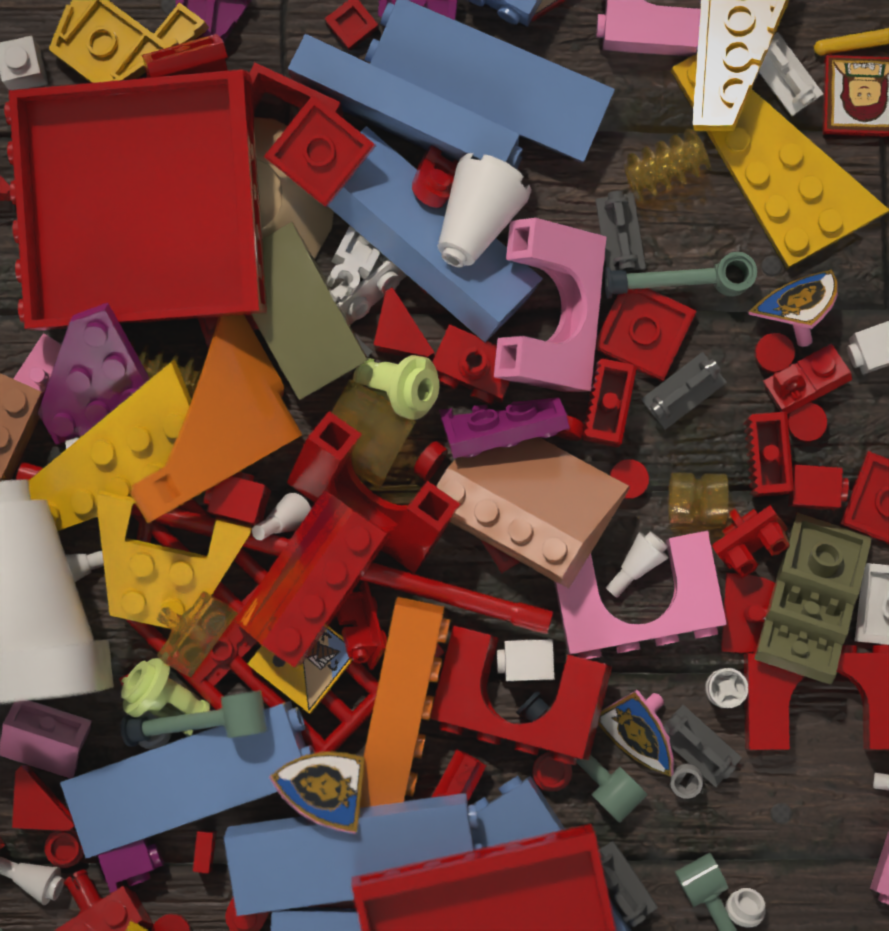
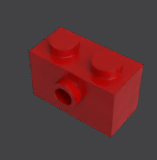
(238, 499)

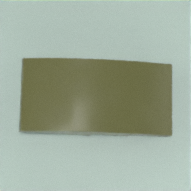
(303, 317)
(813, 598)

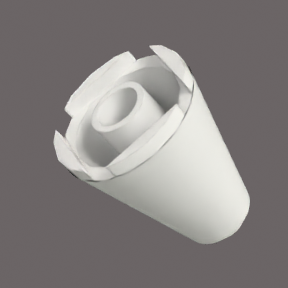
(479, 207)

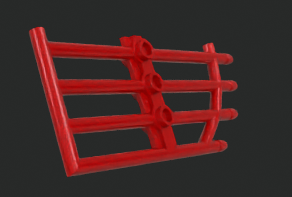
(236, 643)

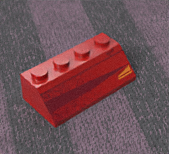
(311, 579)

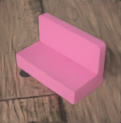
(44, 737)

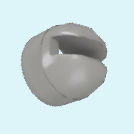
(693, 785)

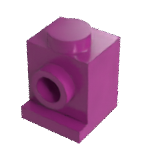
(130, 863)

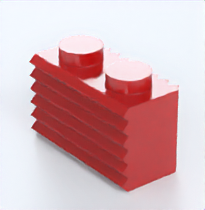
(609, 402)
(769, 454)

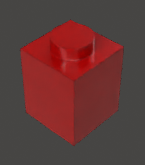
(818, 487)

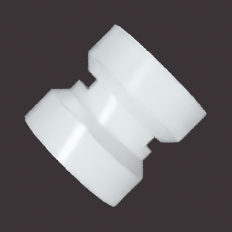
(732, 688)

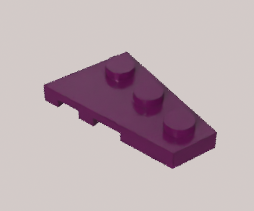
(490, 429)

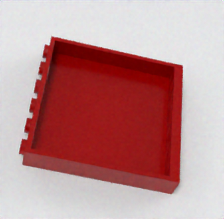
(137, 199)
(510, 886)

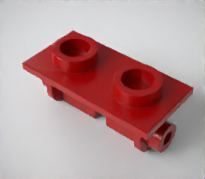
(365, 639)

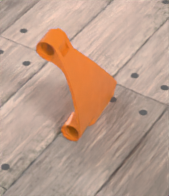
(229, 424)

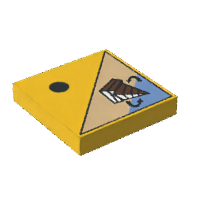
(314, 678)

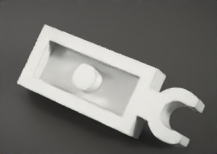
(353, 259)

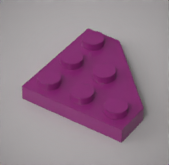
(90, 374)

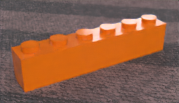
(402, 702)

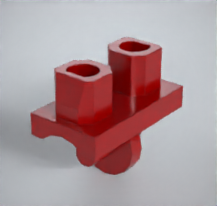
(748, 535)

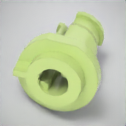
(408, 386)
(152, 691)

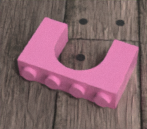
(649, 28)
(576, 266)
(693, 607)

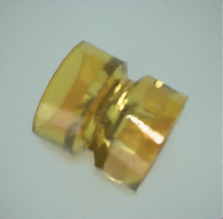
(698, 498)

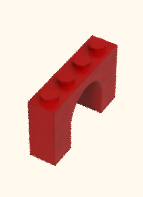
(328, 466)
(772, 687)
(465, 702)

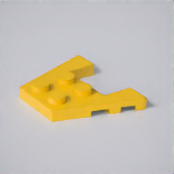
(109, 44)
(151, 576)

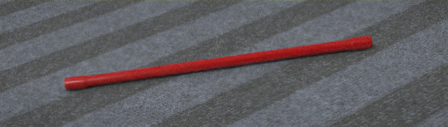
(517, 613)

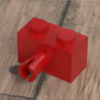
(470, 363)
(103, 914)

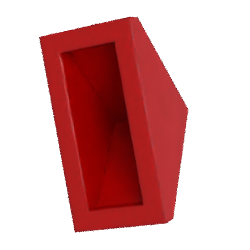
(398, 331)
(37, 805)

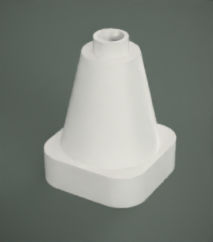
(42, 620)

